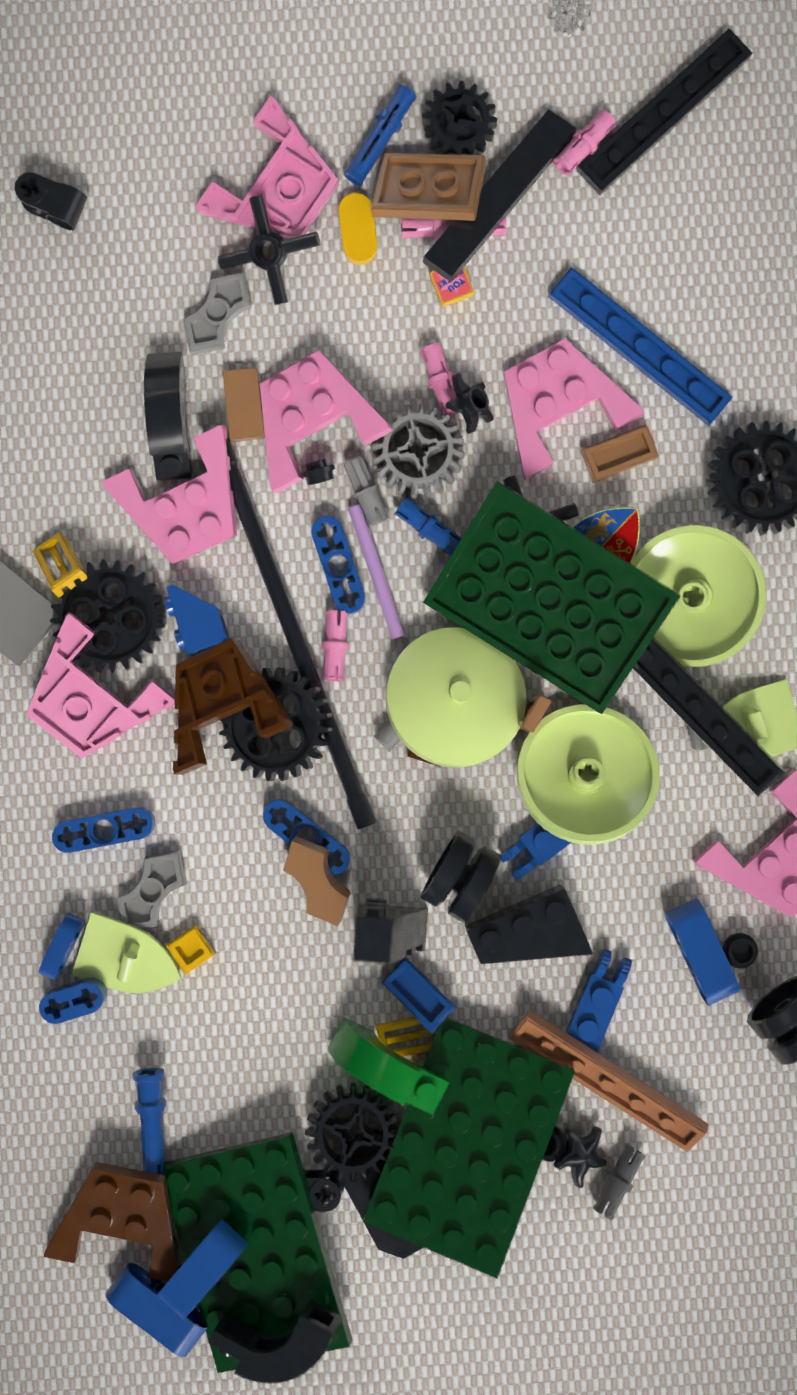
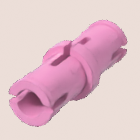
(584, 142)
(439, 376)
(335, 645)

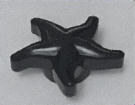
(470, 402)
(581, 1154)

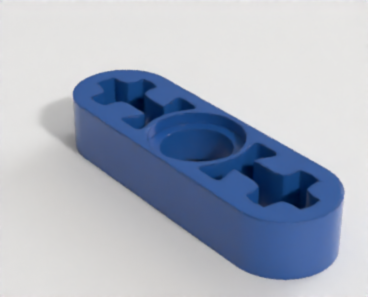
(321, 543)
(291, 814)
(77, 825)

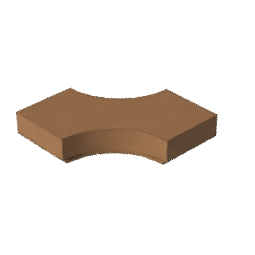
(310, 867)

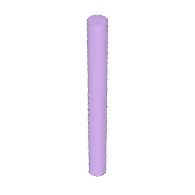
(376, 572)

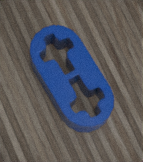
(61, 946)
(70, 993)

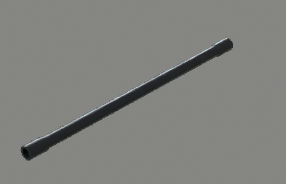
(356, 797)

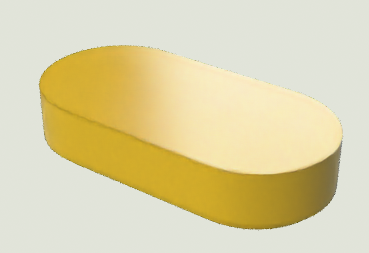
(357, 229)

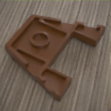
(215, 687)
(121, 1206)

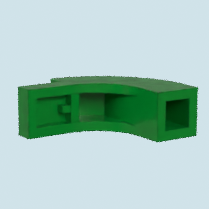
(384, 1070)

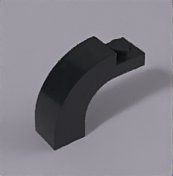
(165, 415)
(277, 1357)

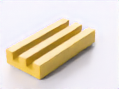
(67, 576)
(400, 1024)

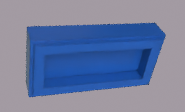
(419, 995)

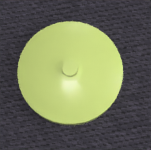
(718, 588)
(455, 698)
(588, 774)

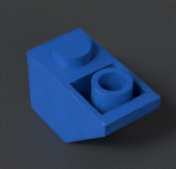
(198, 621)

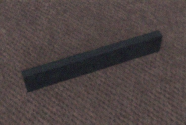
(664, 111)
(500, 195)
(708, 718)

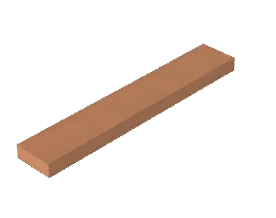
(610, 1081)

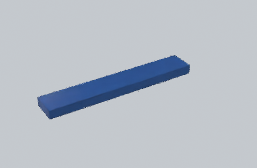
(640, 346)

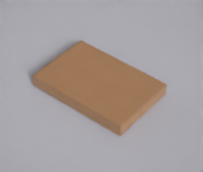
(429, 186)

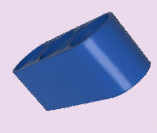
(702, 952)
(202, 1269)
(136, 1299)

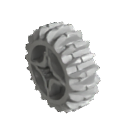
(433, 446)

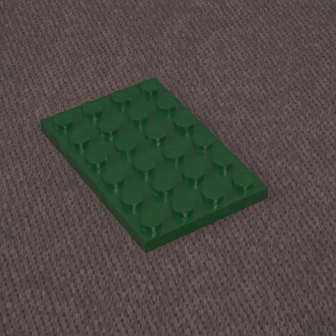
(550, 597)
(471, 1164)
(268, 1202)

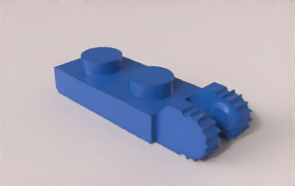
(541, 846)
(598, 1002)

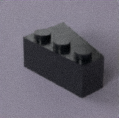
(530, 930)
(388, 931)

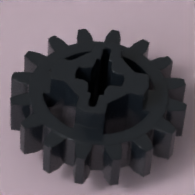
(457, 105)

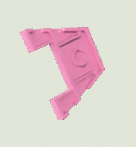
(292, 184)
(552, 388)
(305, 401)
(190, 515)
(77, 706)
(773, 869)

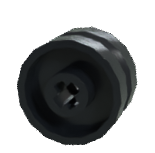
(465, 878)
(776, 1020)

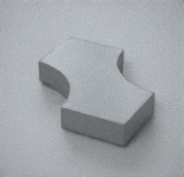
(208, 326)
(160, 876)

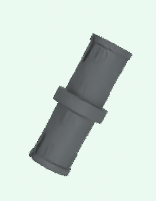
(619, 1182)

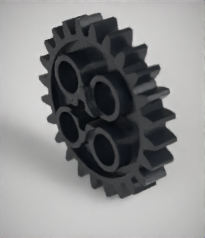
(732, 484)
(126, 643)
(305, 717)

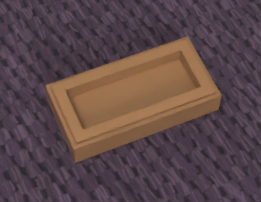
(243, 404)
(619, 453)
(533, 714)

